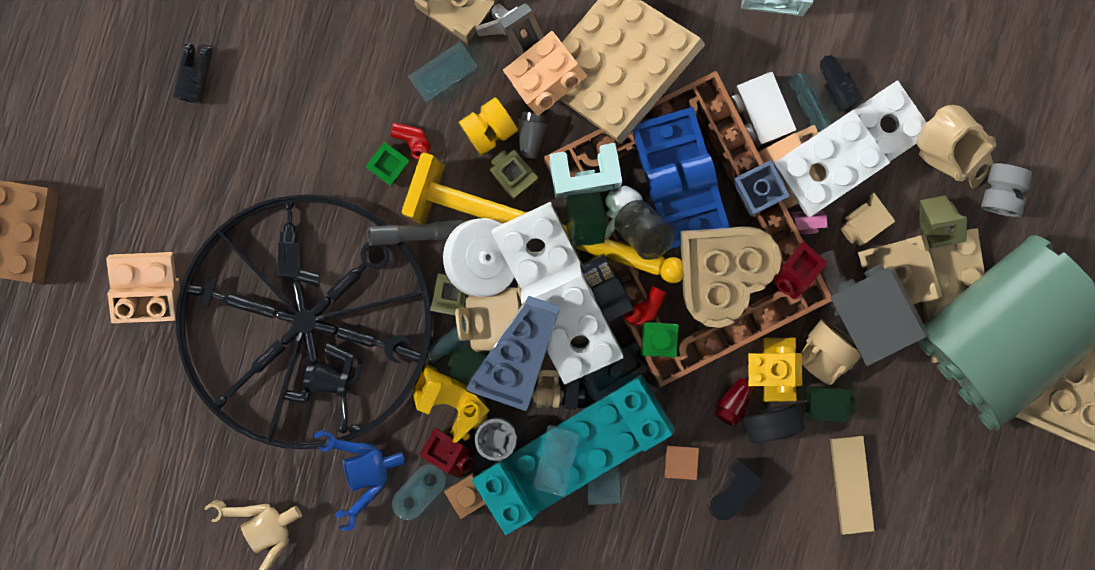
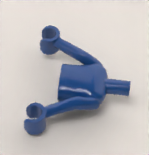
(361, 471)

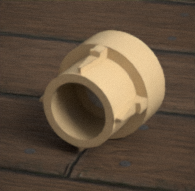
(829, 352)

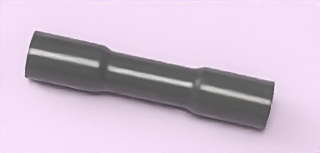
(395, 234)

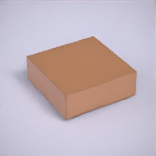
(681, 462)

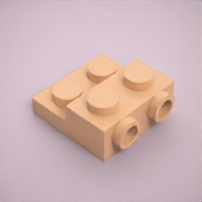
(544, 73)

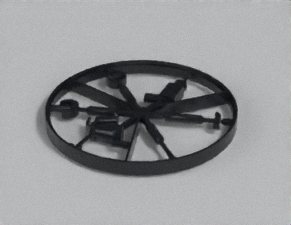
(317, 377)

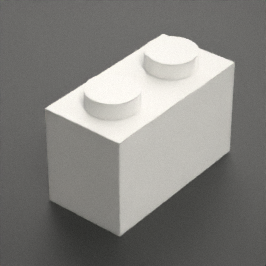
(763, 109)

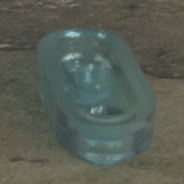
(418, 490)

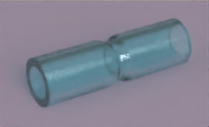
(445, 344)

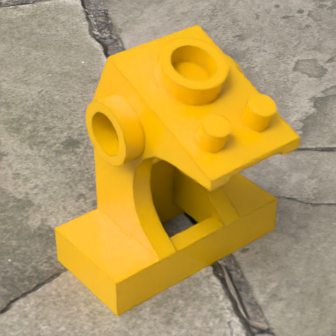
(776, 369)
(438, 389)

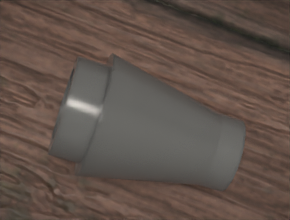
(531, 133)

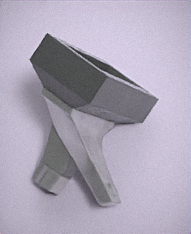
(517, 25)

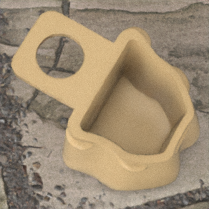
(956, 145)
(487, 318)

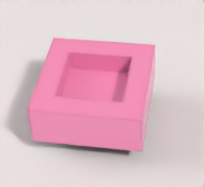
(809, 225)

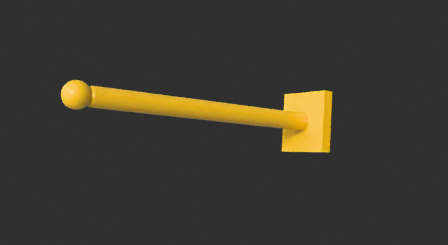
(427, 190)

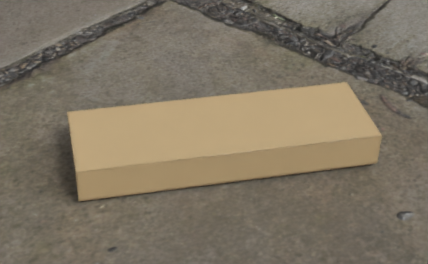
(852, 484)

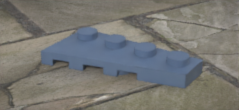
(517, 357)

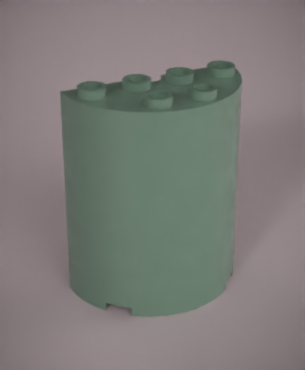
(1015, 330)

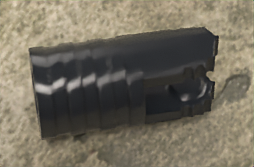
(191, 80)
(839, 84)

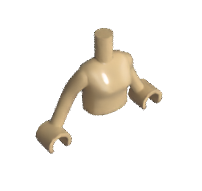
(264, 529)

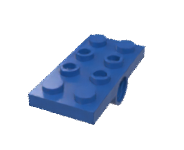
(680, 173)

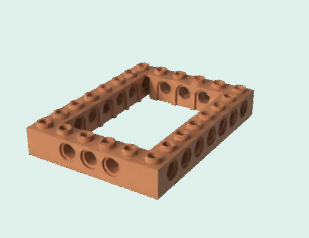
(737, 157)

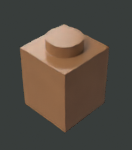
(464, 496)

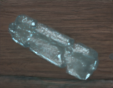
(809, 101)

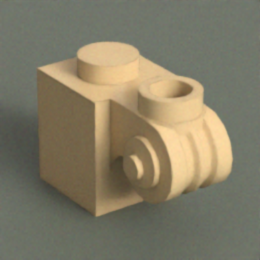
(548, 390)

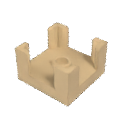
(457, 16)
(912, 263)

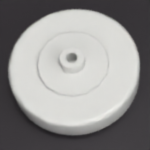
(475, 260)

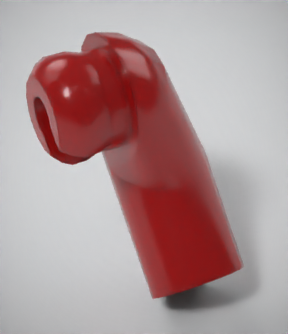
(415, 138)
(647, 310)

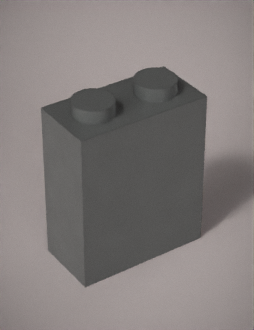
(879, 314)

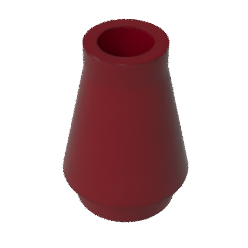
(734, 403)

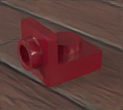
(799, 271)
(446, 455)

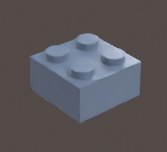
(761, 188)

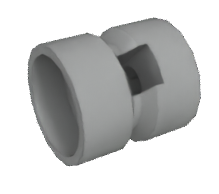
(1006, 190)
(496, 439)

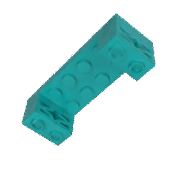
(610, 434)

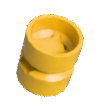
(499, 125)

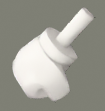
(615, 201)

